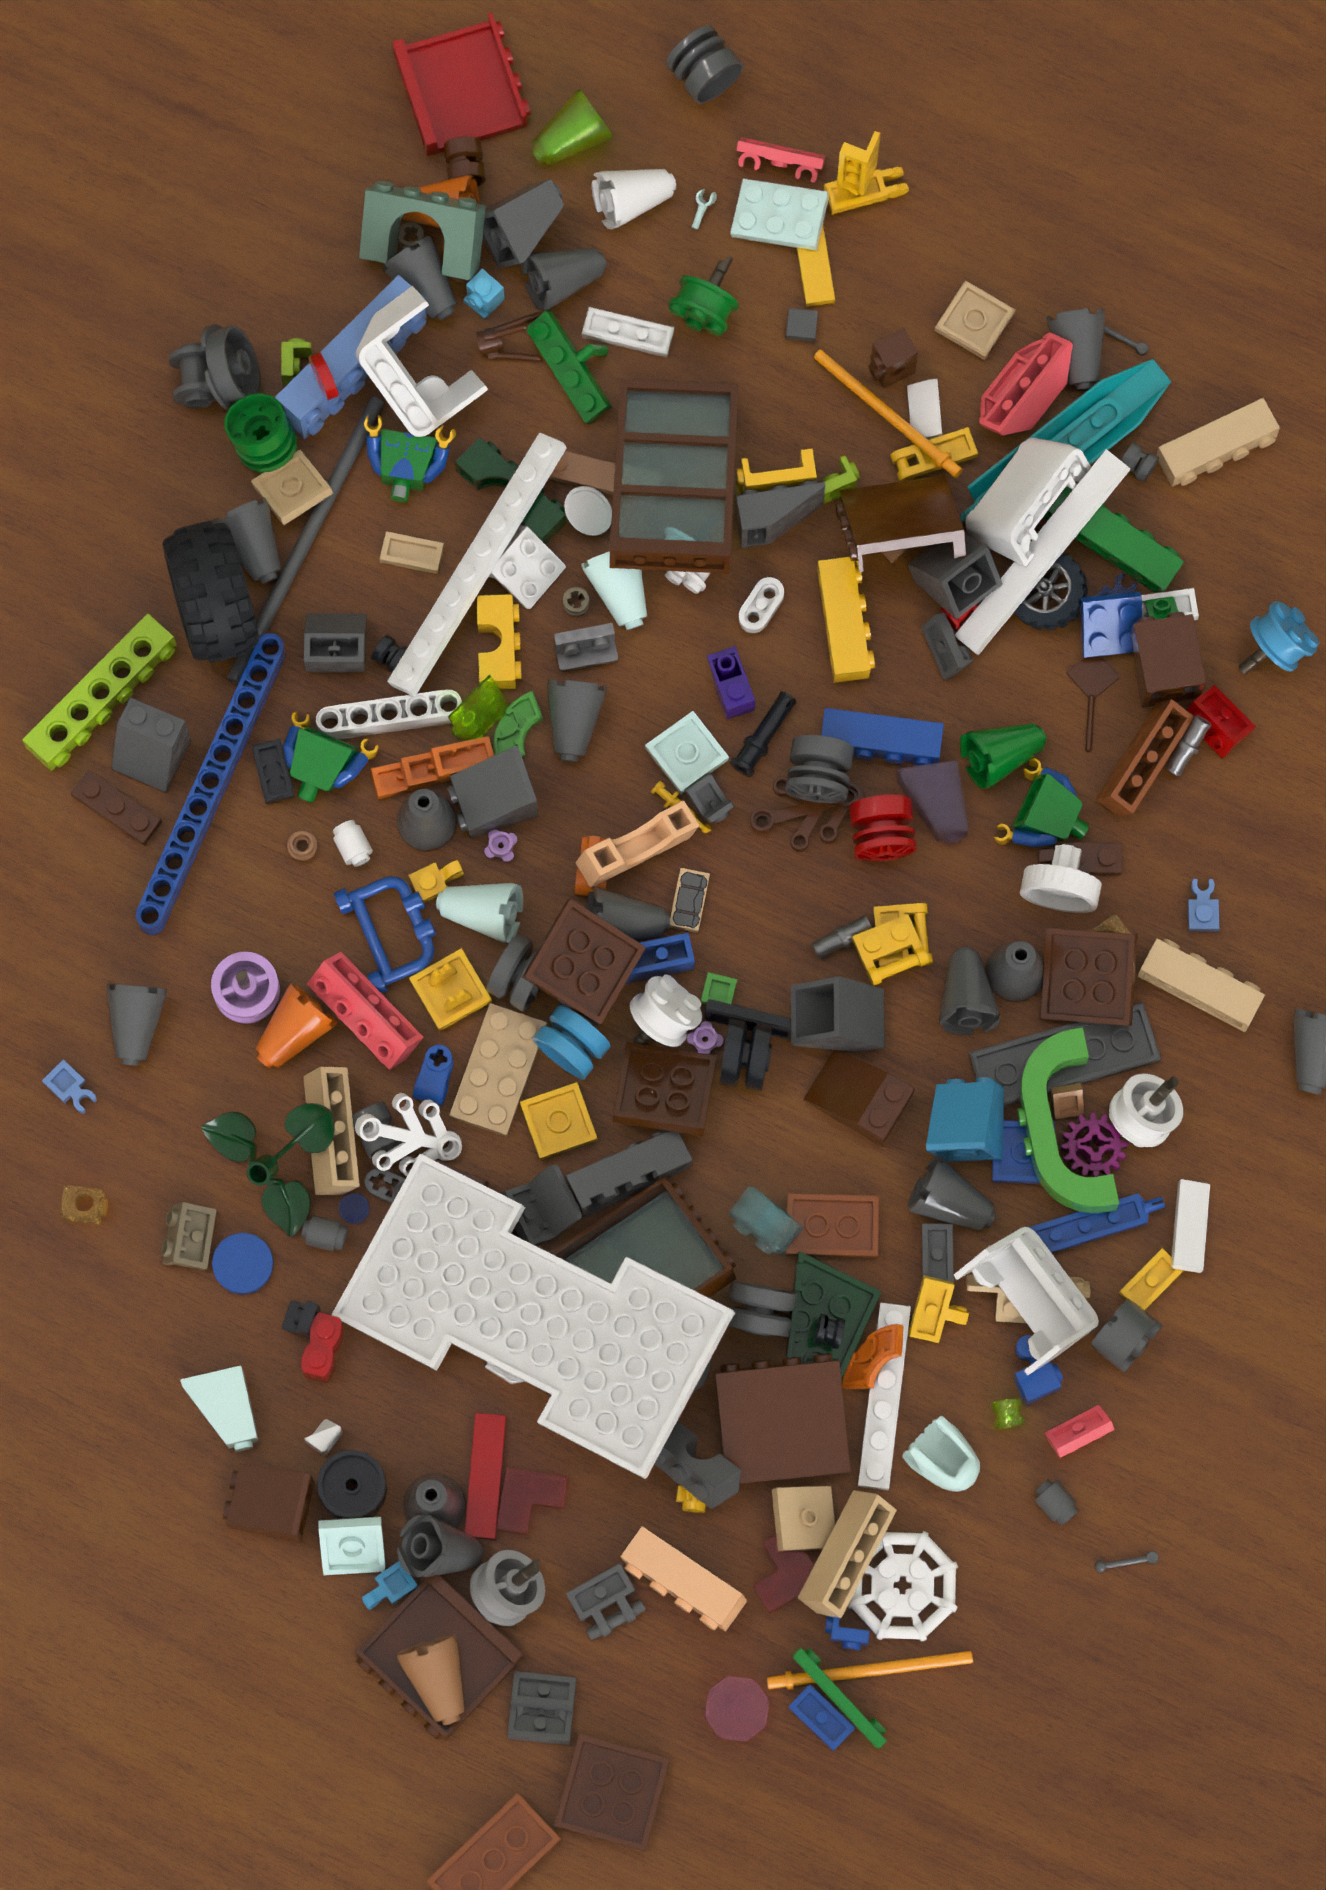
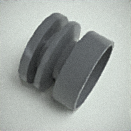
(704, 64)
(819, 769)

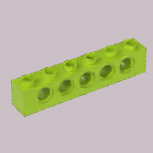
(145, 634)

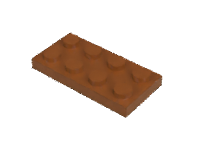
(498, 1851)

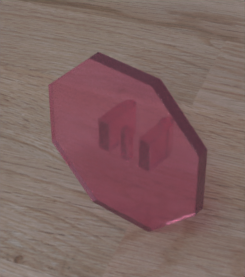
(737, 1709)

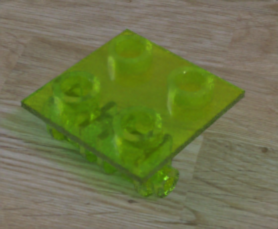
(478, 711)

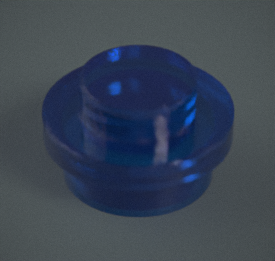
(354, 1208)

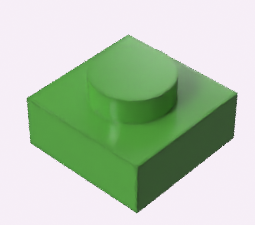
(718, 988)

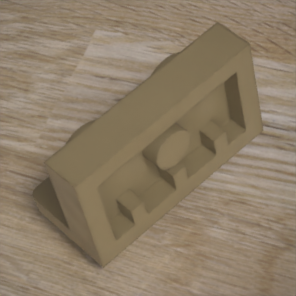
(188, 1235)

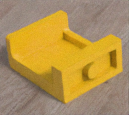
(766, 480)

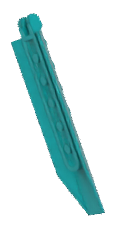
(1093, 420)

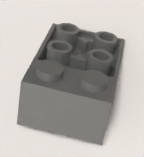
(770, 514)

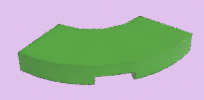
(517, 723)

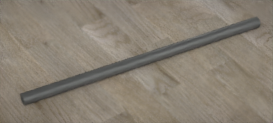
(309, 533)

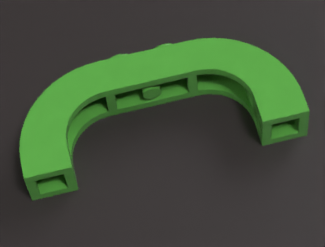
(1064, 1186)

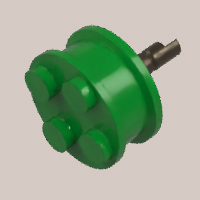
(704, 302)

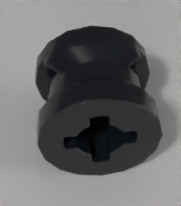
(829, 1331)

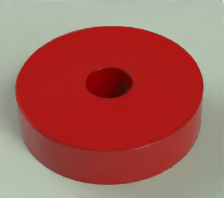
(323, 376)

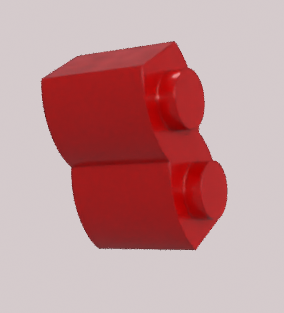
(319, 1356)

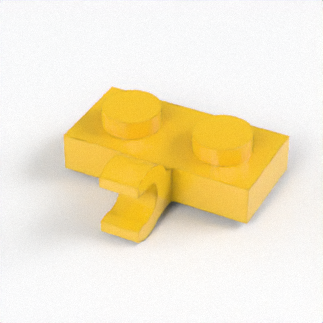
(933, 1309)

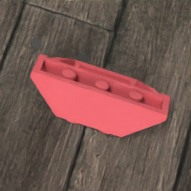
(1026, 386)

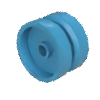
(571, 1042)

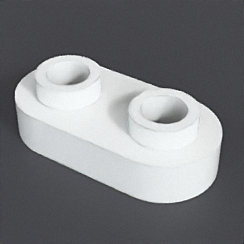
(760, 606)

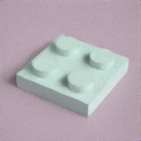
(686, 752)
(352, 1546)

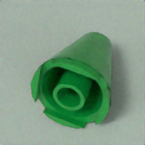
(999, 751)

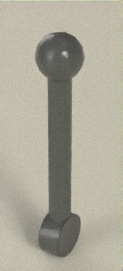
(1141, 348)
(1152, 1557)

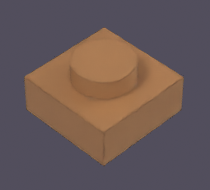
(1067, 1101)

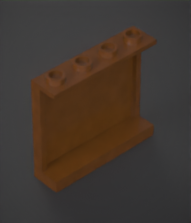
(900, 517)
(783, 1418)
(428, 1613)

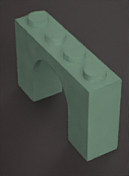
(459, 220)

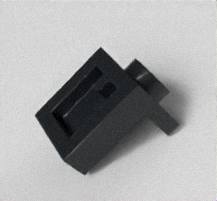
(300, 1318)

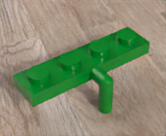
(569, 366)

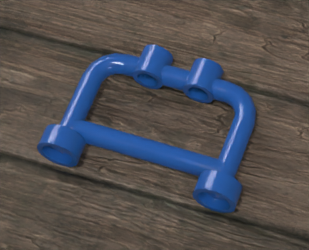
(423, 928)

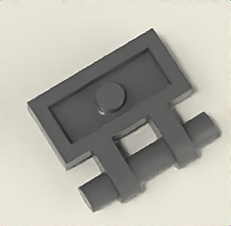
(601, 1593)

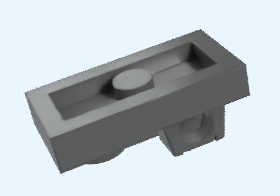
(944, 648)

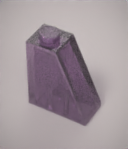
(937, 798)

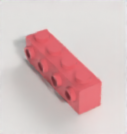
(365, 1010)

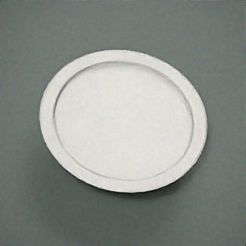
(588, 510)

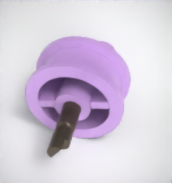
(245, 987)

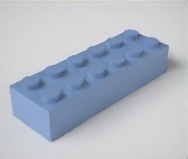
(303, 398)

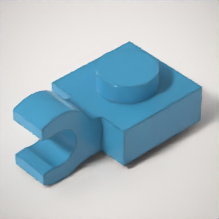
(393, 1584)

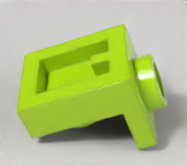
(290, 358)
(837, 482)

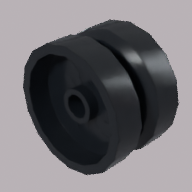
(746, 1054)
(357, 1468)

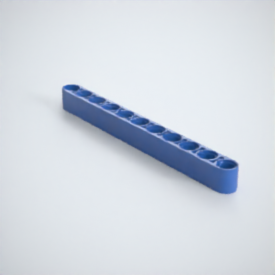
(211, 797)

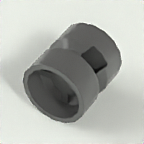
(382, 1113)

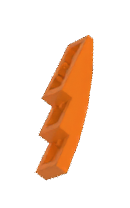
(429, 768)

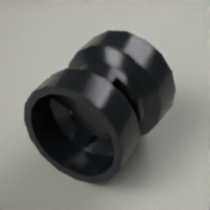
(388, 653)

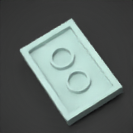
(779, 214)

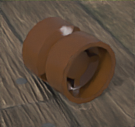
(465, 158)

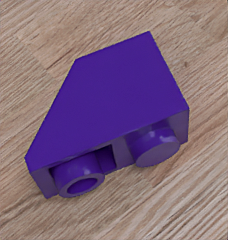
(731, 683)

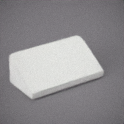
(925, 408)

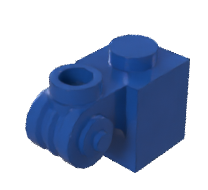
(1040, 1382)

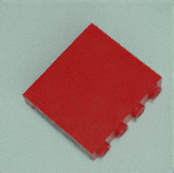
(461, 85)

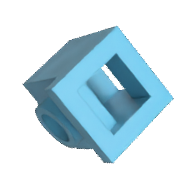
(484, 294)

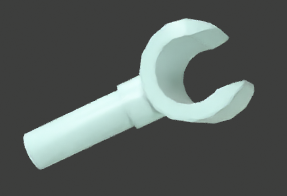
(702, 207)

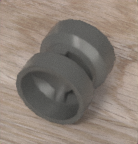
(1134, 456)

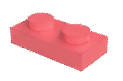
(1079, 1431)

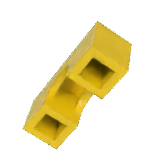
(497, 616)

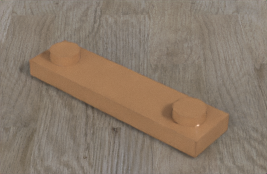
(585, 471)

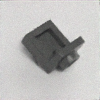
(709, 799)

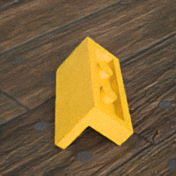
(858, 165)

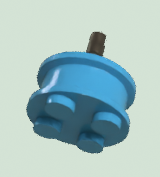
(1281, 638)

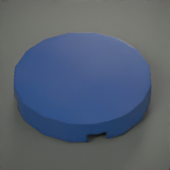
(242, 1263)

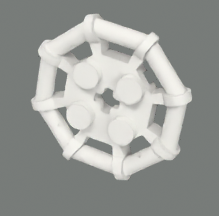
(914, 1599)

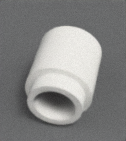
(352, 843)

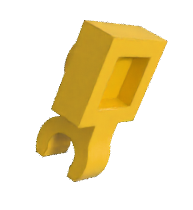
(431, 881)

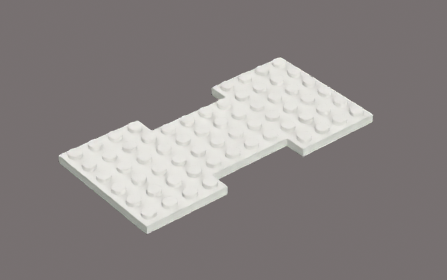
(605, 1352)

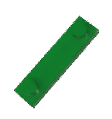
(871, 1729)

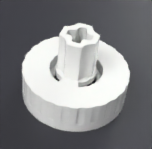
(1062, 883)

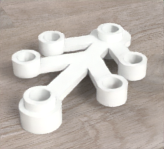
(411, 1138)

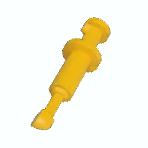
(672, 800)

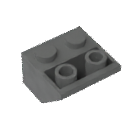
(335, 643)

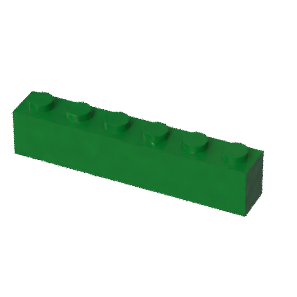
(1126, 547)

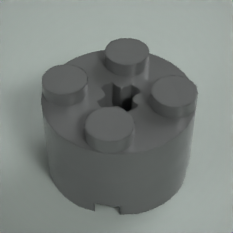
(1126, 1335)

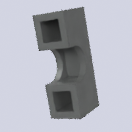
(708, 1479)

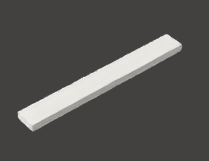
(1047, 548)

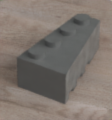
(628, 1171)

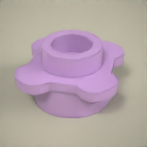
(497, 837)
(705, 1030)

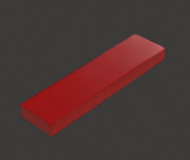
(485, 1476)

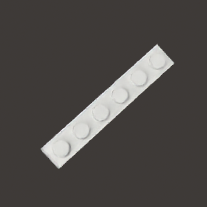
(883, 1408)

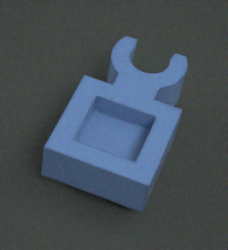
(1203, 911)
(67, 1084)

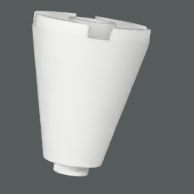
(630, 193)

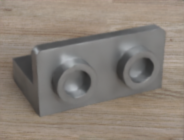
(585, 647)

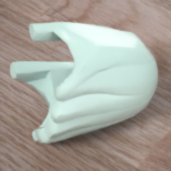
(943, 1456)

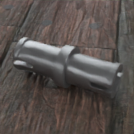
(1188, 745)
(840, 937)

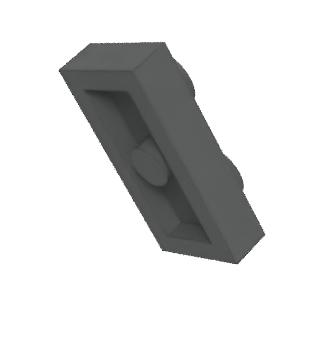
(937, 1251)

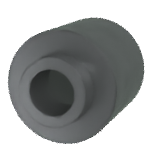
(324, 1233)
(1055, 1501)

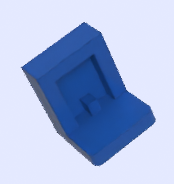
(850, 1638)

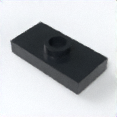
(273, 771)

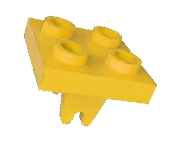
(450, 989)

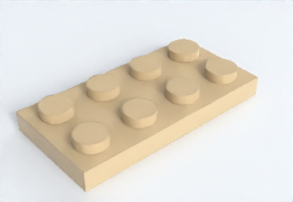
(497, 1070)

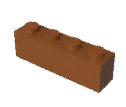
(1144, 758)

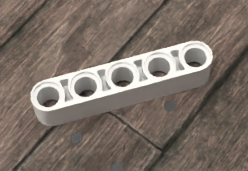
(375, 708)

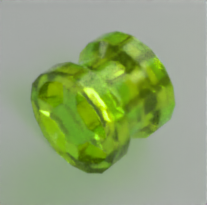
(1008, 1413)

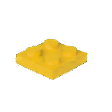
(558, 1121)

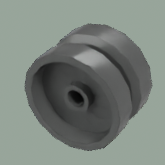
(509, 972)
(760, 1307)

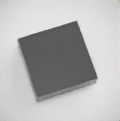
(801, 325)

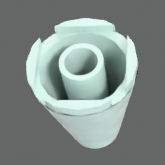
(619, 590)
(484, 908)

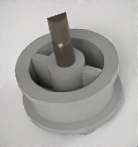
(507, 1587)

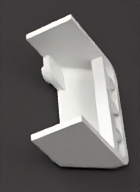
(419, 405)
(1037, 1290)

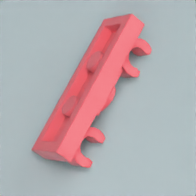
(780, 156)

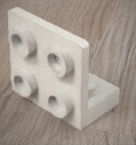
(527, 567)

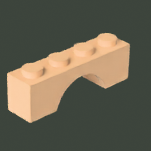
(647, 841)

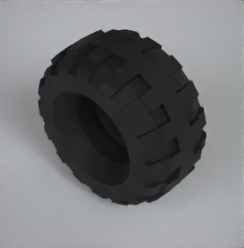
(210, 591)

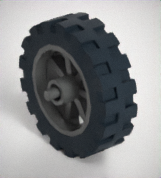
(1068, 607)

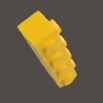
(844, 619)

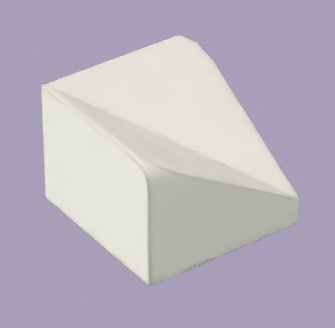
(324, 1437)

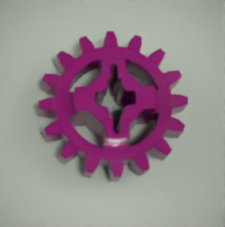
(1079, 1146)

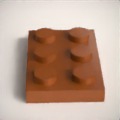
(835, 1225)

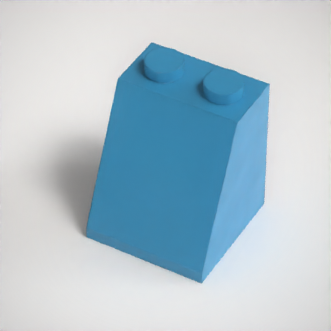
(967, 1121)

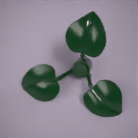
(283, 1203)

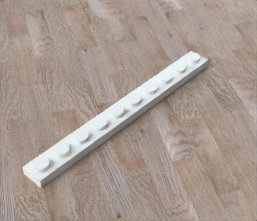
(477, 564)

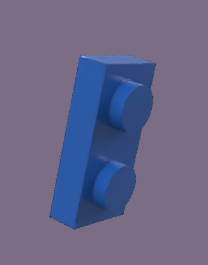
(821, 1717)

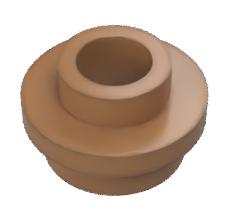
(298, 837)

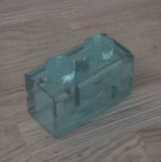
(765, 1221)

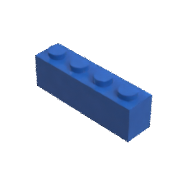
(885, 736)
(664, 957)

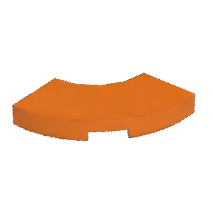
(872, 1355)

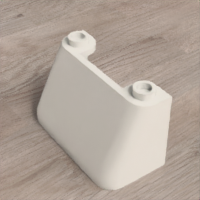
(1023, 495)

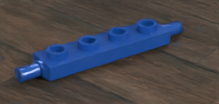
(1087, 1227)

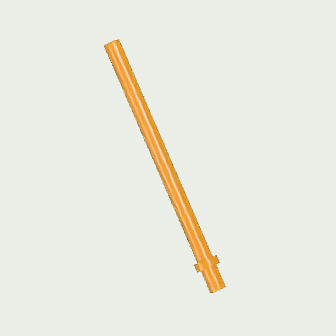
(942, 460)
(874, 1669)

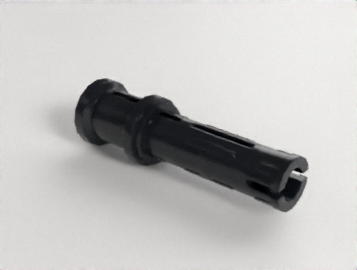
(756, 745)

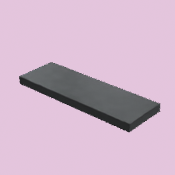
(1109, 1047)

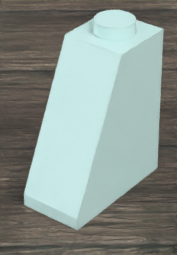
(226, 1405)

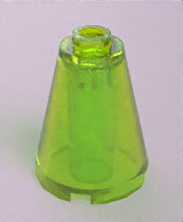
(570, 131)

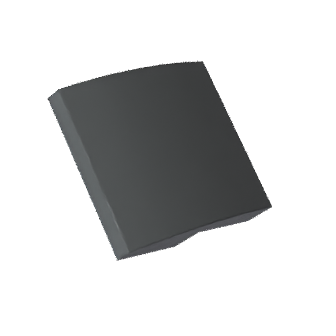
(541, 1708)

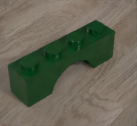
(485, 467)

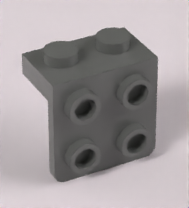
(548, 1207)

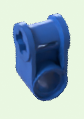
(432, 1080)

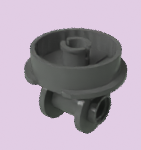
(216, 369)

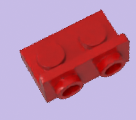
(1227, 722)

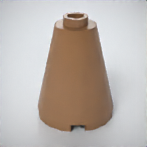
(436, 1676)

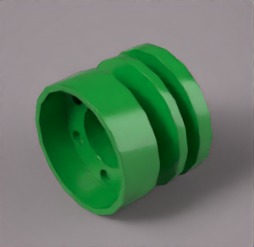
(260, 432)

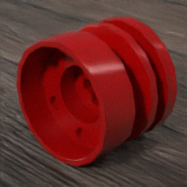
(882, 827)

